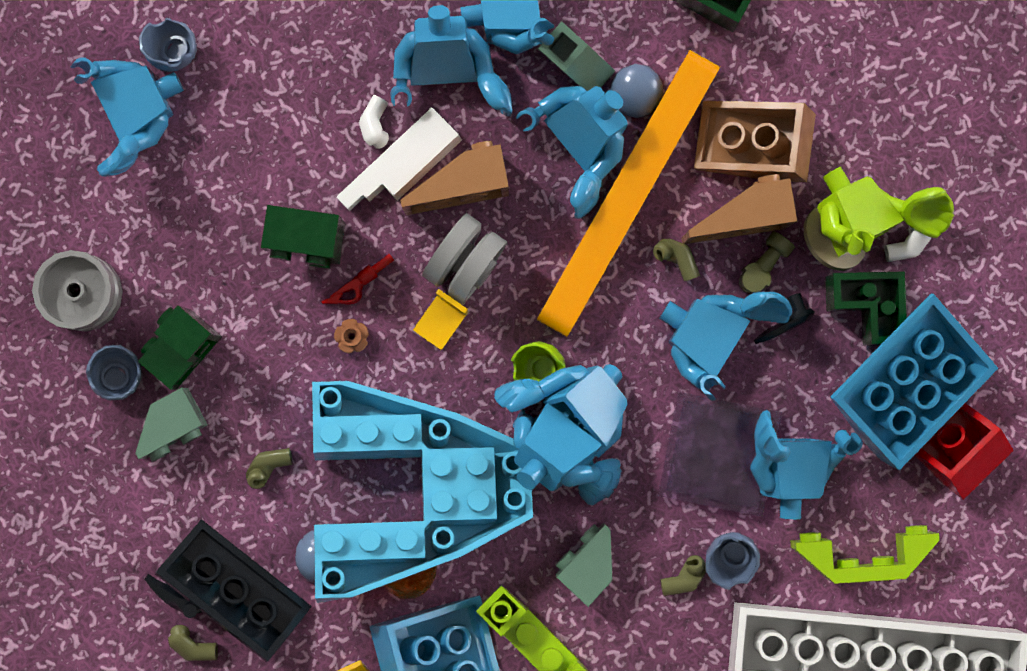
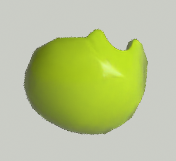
(536, 361)

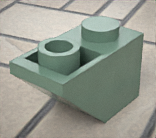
(576, 58)
(167, 422)
(590, 567)

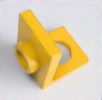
(441, 320)

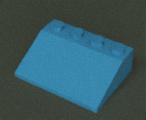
(913, 383)
(436, 640)

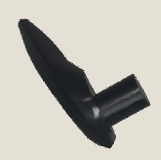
(799, 316)
(172, 597)

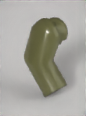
(677, 253)
(264, 464)
(688, 578)
(189, 649)

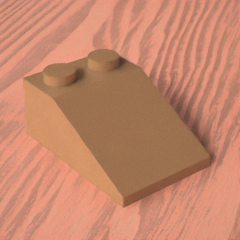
(755, 139)
(467, 179)
(759, 209)

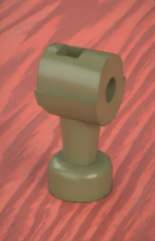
(757, 275)

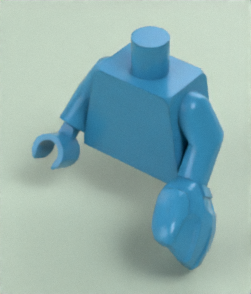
(510, 23)
(447, 52)
(133, 105)
(590, 131)
(712, 329)
(580, 393)
(560, 454)
(796, 466)

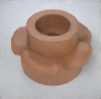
(358, 343)

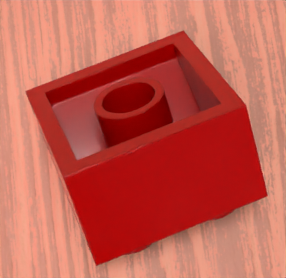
(965, 451)

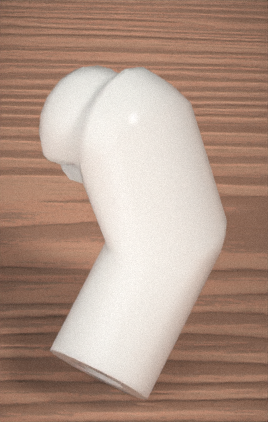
(371, 125)
(909, 248)

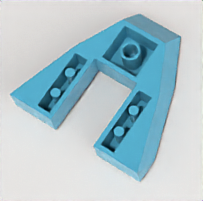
(466, 487)

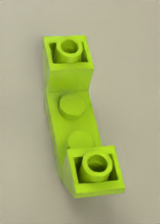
(911, 550)
(527, 633)

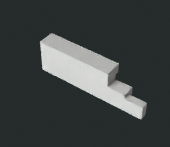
(404, 161)

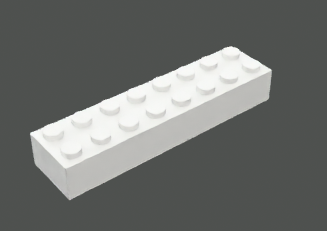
(838, 641)

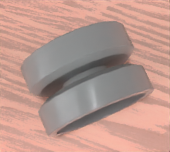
(469, 262)
(56, 284)

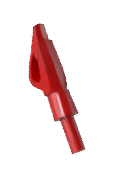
(363, 278)

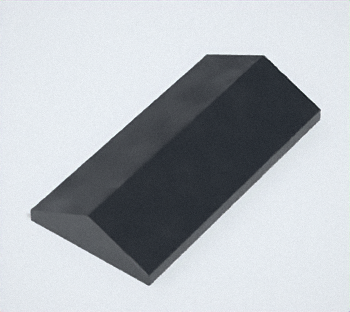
(233, 590)

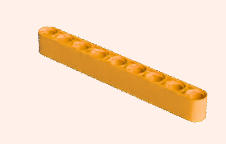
(628, 193)

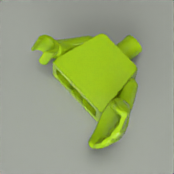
(864, 211)

